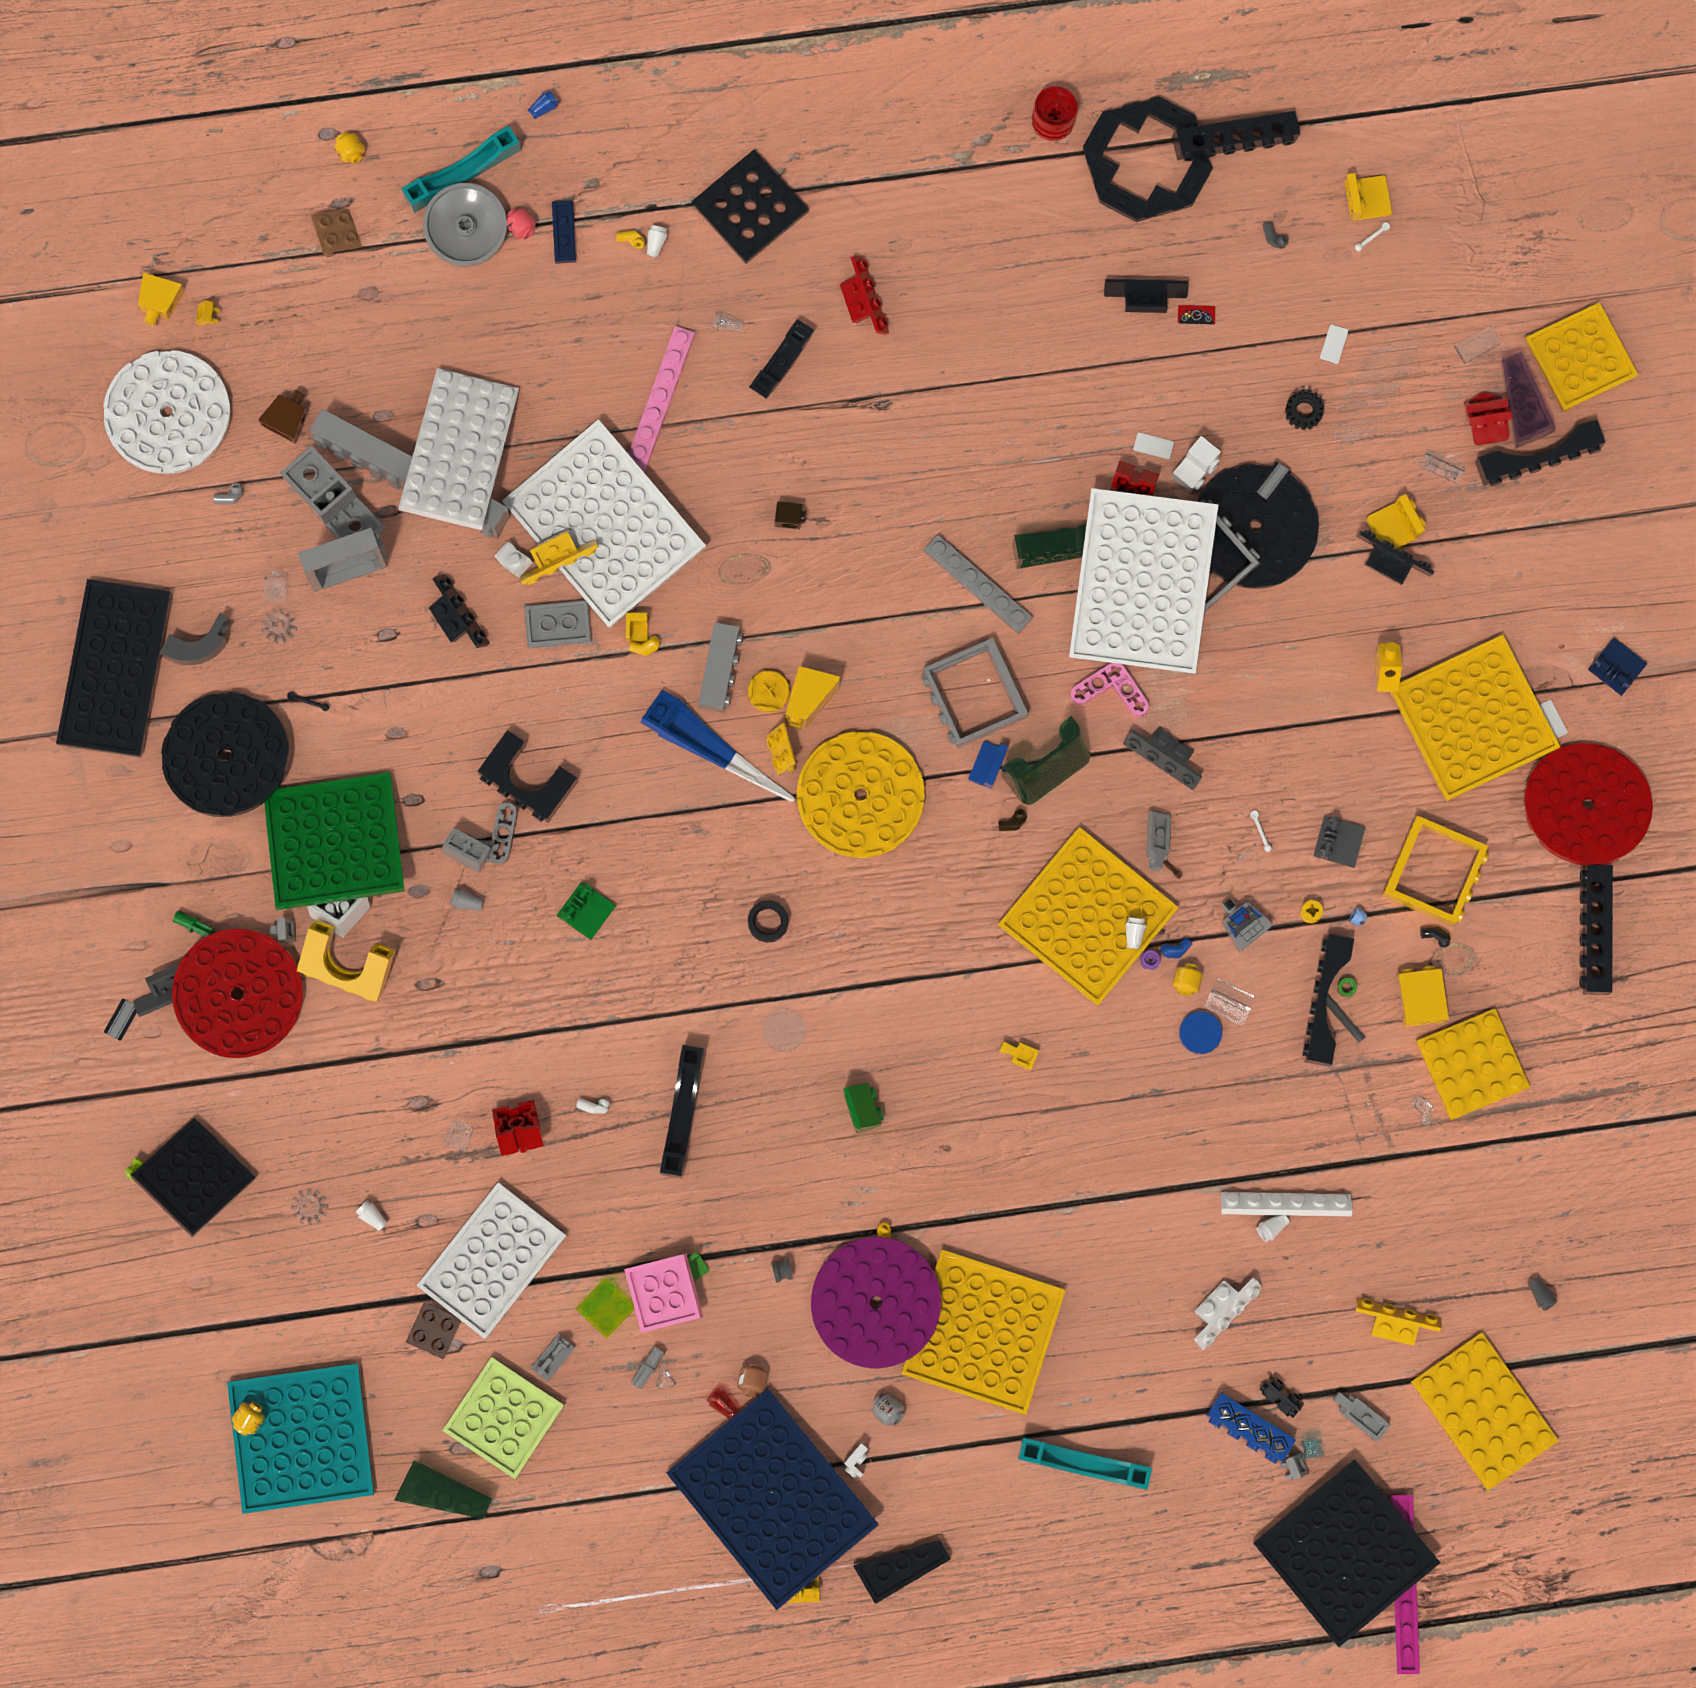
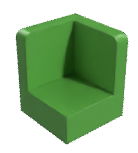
(697, 1266)

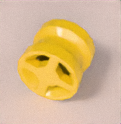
(1310, 915)

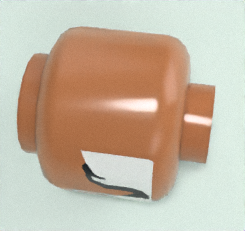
(752, 1380)

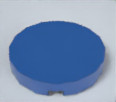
(1200, 1033)

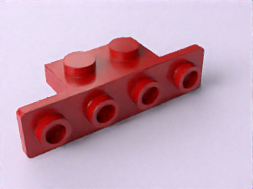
(861, 297)

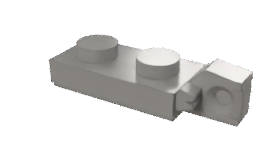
(1158, 839)
(1362, 1416)

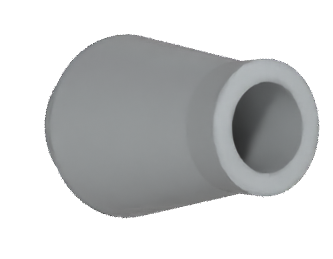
(464, 900)

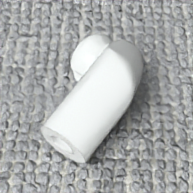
(593, 1108)

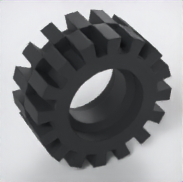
(1304, 397)

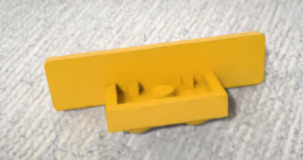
(555, 553)
(1397, 1323)

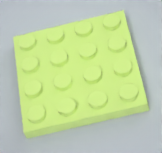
(503, 1418)

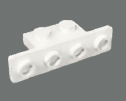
(1222, 1308)

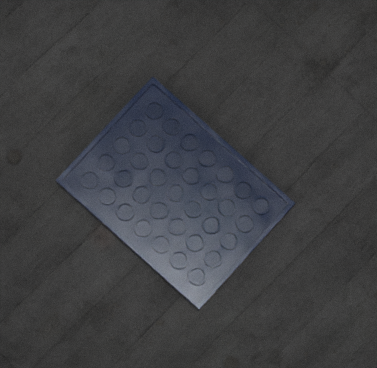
(772, 1499)

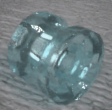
(1312, 1449)

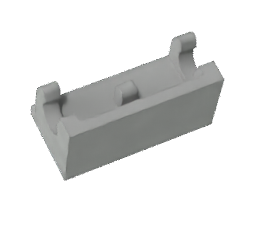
(466, 850)

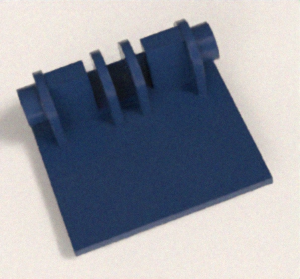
(1617, 666)

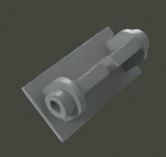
(552, 1357)

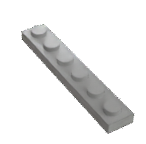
(978, 584)

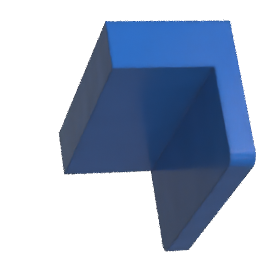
(988, 764)

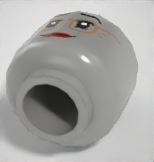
(888, 1409)

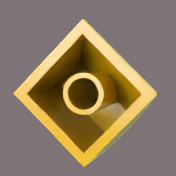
(809, 696)

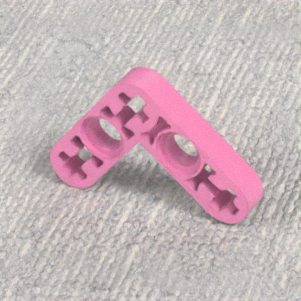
(1116, 683)

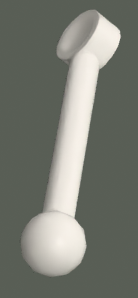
(1385, 227)
(1254, 815)

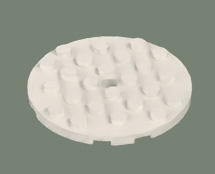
(171, 442)

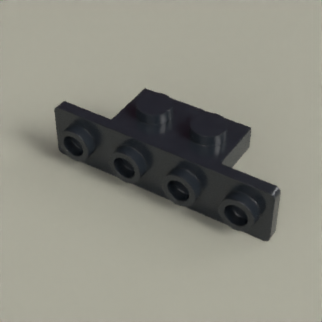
(1145, 295)
(1391, 562)
(454, 616)

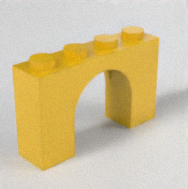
(319, 964)

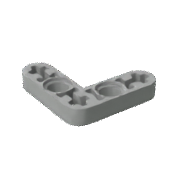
(495, 847)

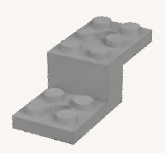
(329, 495)

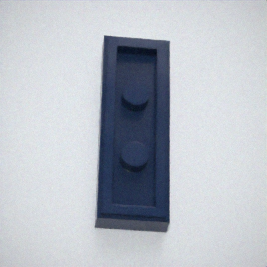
(563, 232)

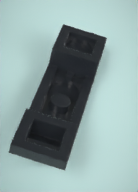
(782, 360)

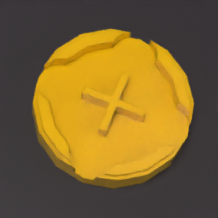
(768, 691)

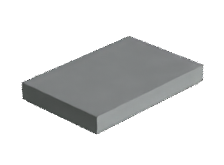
(557, 624)

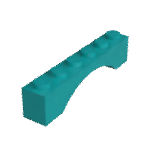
(490, 153)
(1084, 1464)

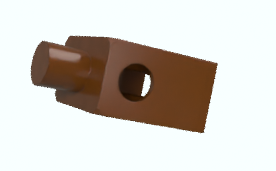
(285, 416)

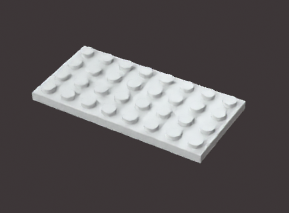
(458, 449)

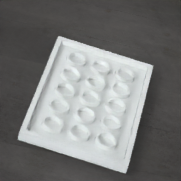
(491, 1261)

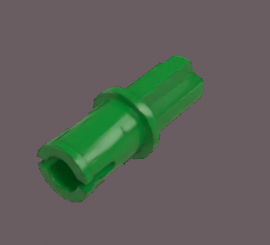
(193, 924)

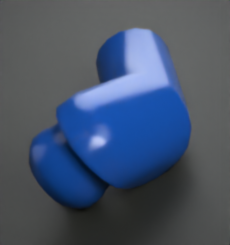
(1175, 951)

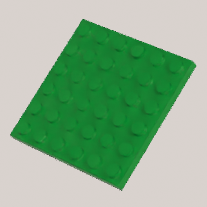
(333, 841)

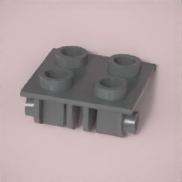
(1339, 841)

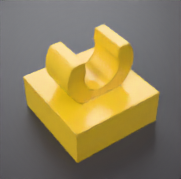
(204, 313)

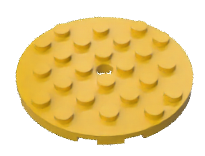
(867, 825)

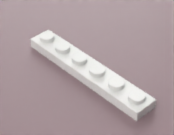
(1286, 1204)

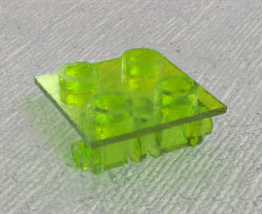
(605, 1308)

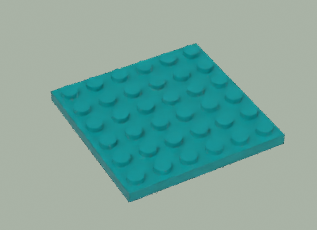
(309, 1442)

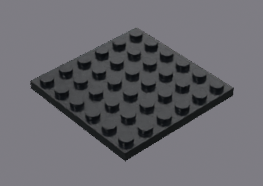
(1346, 1553)

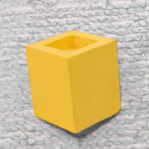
(636, 627)

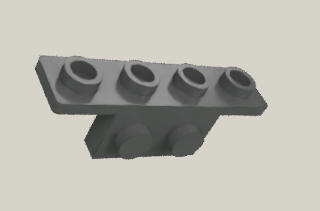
(1165, 754)
(161, 989)

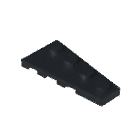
(897, 1570)

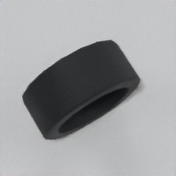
(773, 906)

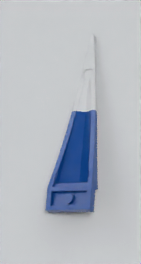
(683, 728)

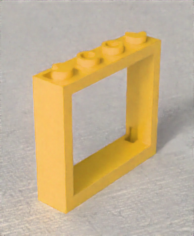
(1466, 894)

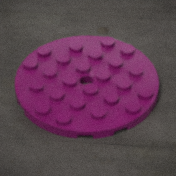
(907, 1311)

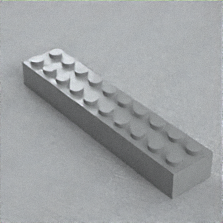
(383, 461)

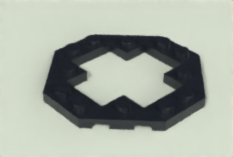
(1103, 170)

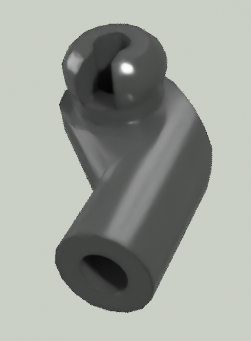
(1274, 239)

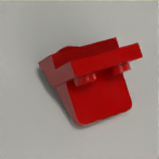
(1488, 418)

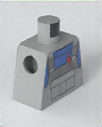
(1244, 924)

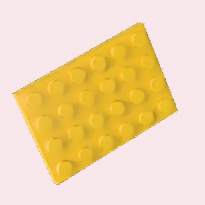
(1484, 1411)

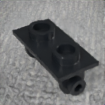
(1289, 1401)

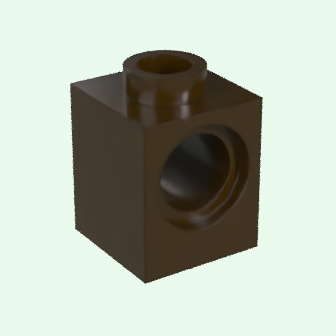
(789, 515)

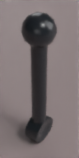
(291, 696)

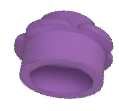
(1156, 959)

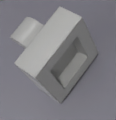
(284, 930)
(1296, 1466)

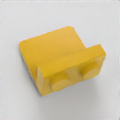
(1397, 523)

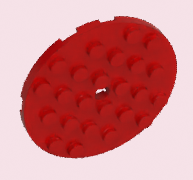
(1582, 834)
(230, 1025)

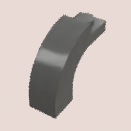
(199, 651)

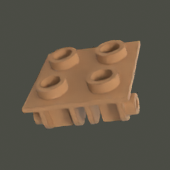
(335, 231)

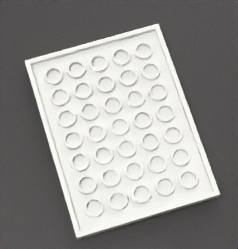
(606, 497)
(1143, 580)

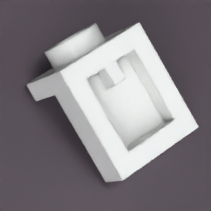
(513, 560)
(858, 1457)

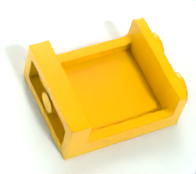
(1423, 996)

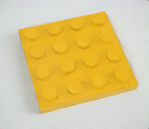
(1581, 357)
(1472, 1064)

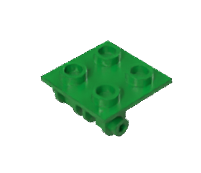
(586, 910)

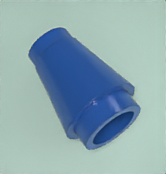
(545, 103)

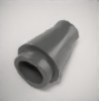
(1543, 1295)

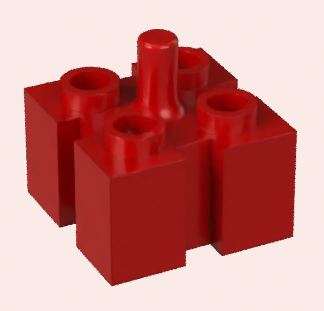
(1132, 481)
(517, 1128)

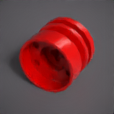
(1058, 103)

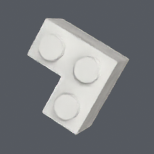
(1199, 462)
(340, 914)

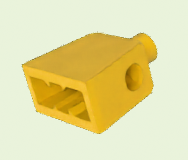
(158, 297)
(1388, 658)

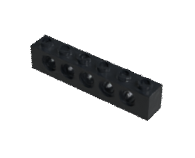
(1284, 122)
(1604, 920)

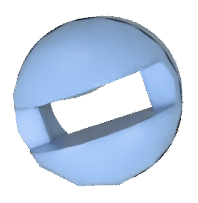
(1358, 917)

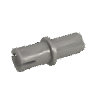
(647, 1367)

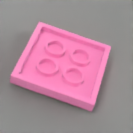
(663, 1293)

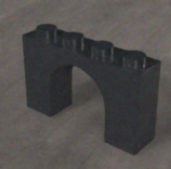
(543, 802)

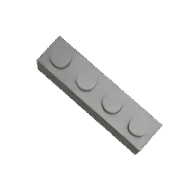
(719, 667)

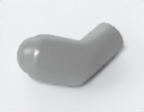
(231, 497)

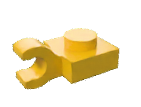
(1023, 1055)

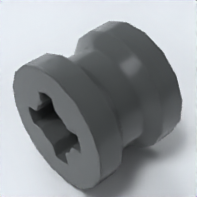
(782, 1270)

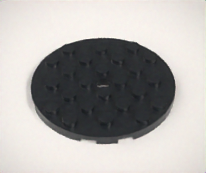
(1286, 522)
(225, 785)

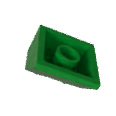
(862, 1107)

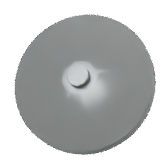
(465, 224)

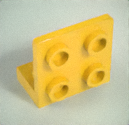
(1367, 197)

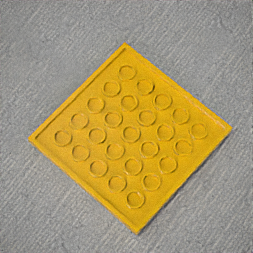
(1474, 718)
(1079, 913)
(988, 1333)

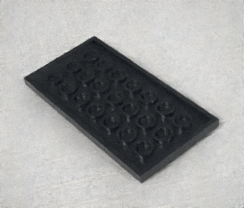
(113, 668)

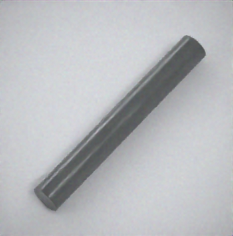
(1344, 1019)

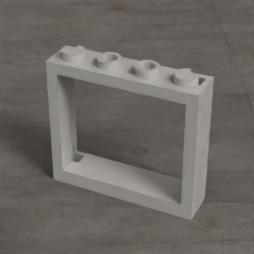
(1251, 554)
(343, 559)
(991, 648)

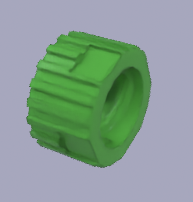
(1347, 994)

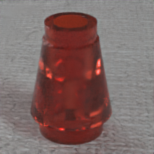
(722, 1403)

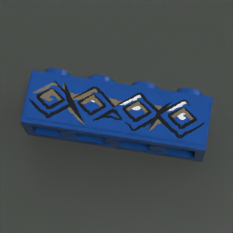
(1251, 1428)

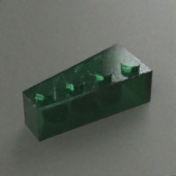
(1048, 546)
(437, 1491)

